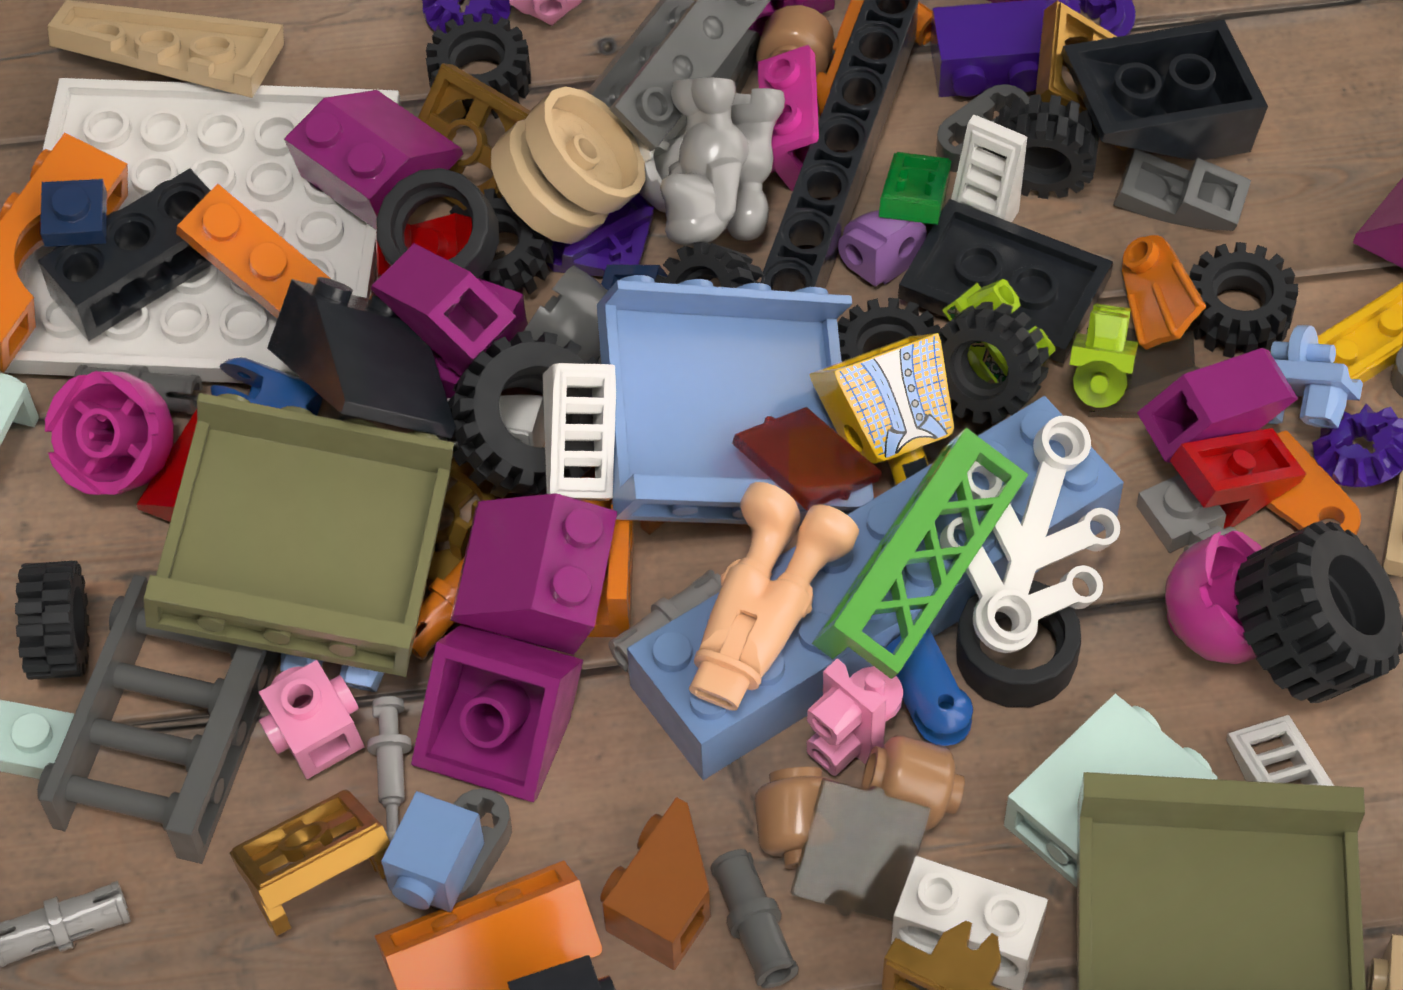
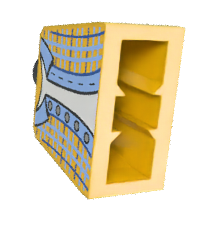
(890, 402)

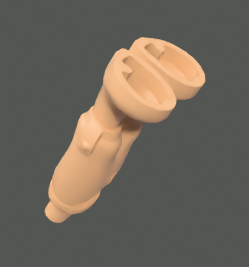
(758, 614)

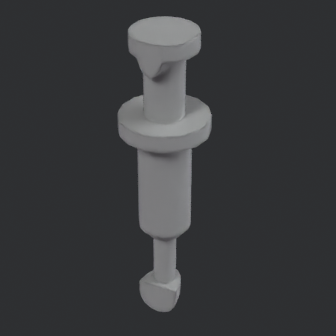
(389, 749)

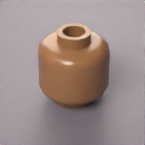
(796, 27)
(917, 774)
(786, 811)

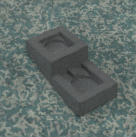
(1191, 198)

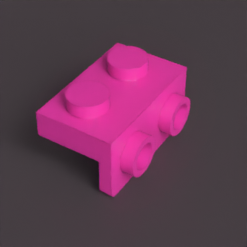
(798, 124)

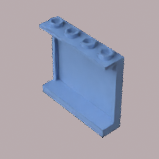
(695, 373)

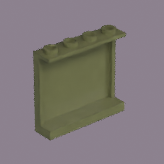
(301, 534)
(1218, 885)

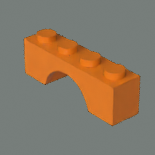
(22, 227)

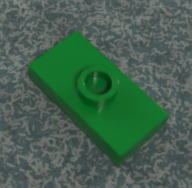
(915, 188)

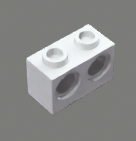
(943, 897)

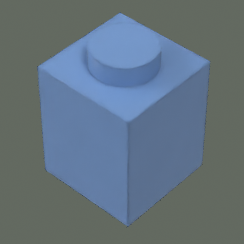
(432, 853)

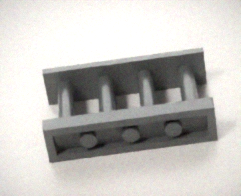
(670, 45)
(209, 758)

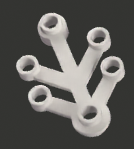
(1030, 549)

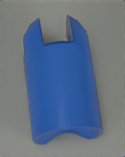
(269, 385)
(932, 695)

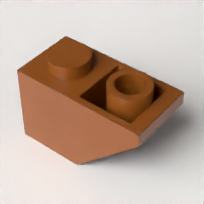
(664, 891)

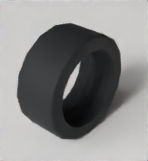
(431, 184)
(1019, 686)

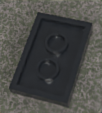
(1050, 277)

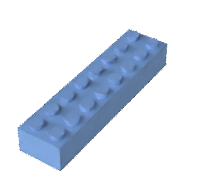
(714, 736)

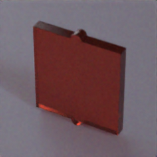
(806, 458)

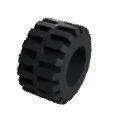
(478, 422)
(1319, 612)

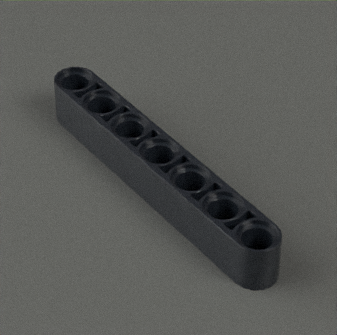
(881, 32)

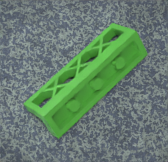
(898, 548)

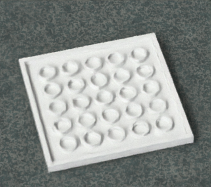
(225, 142)

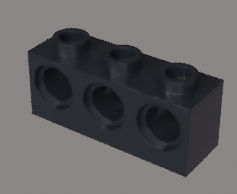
(136, 264)

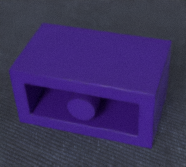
(986, 46)

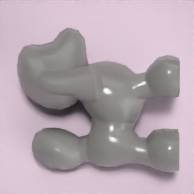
(720, 161)

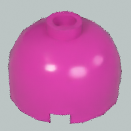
(108, 432)
(1204, 600)

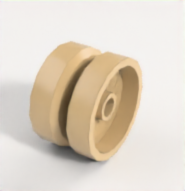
(567, 165)

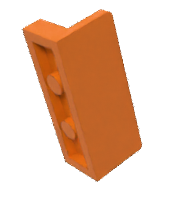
(494, 935)

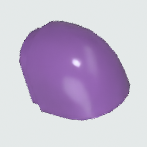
(880, 246)

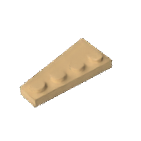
(183, 46)

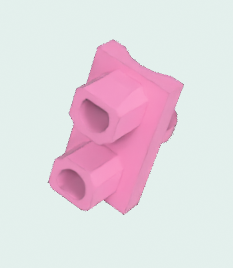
(851, 715)

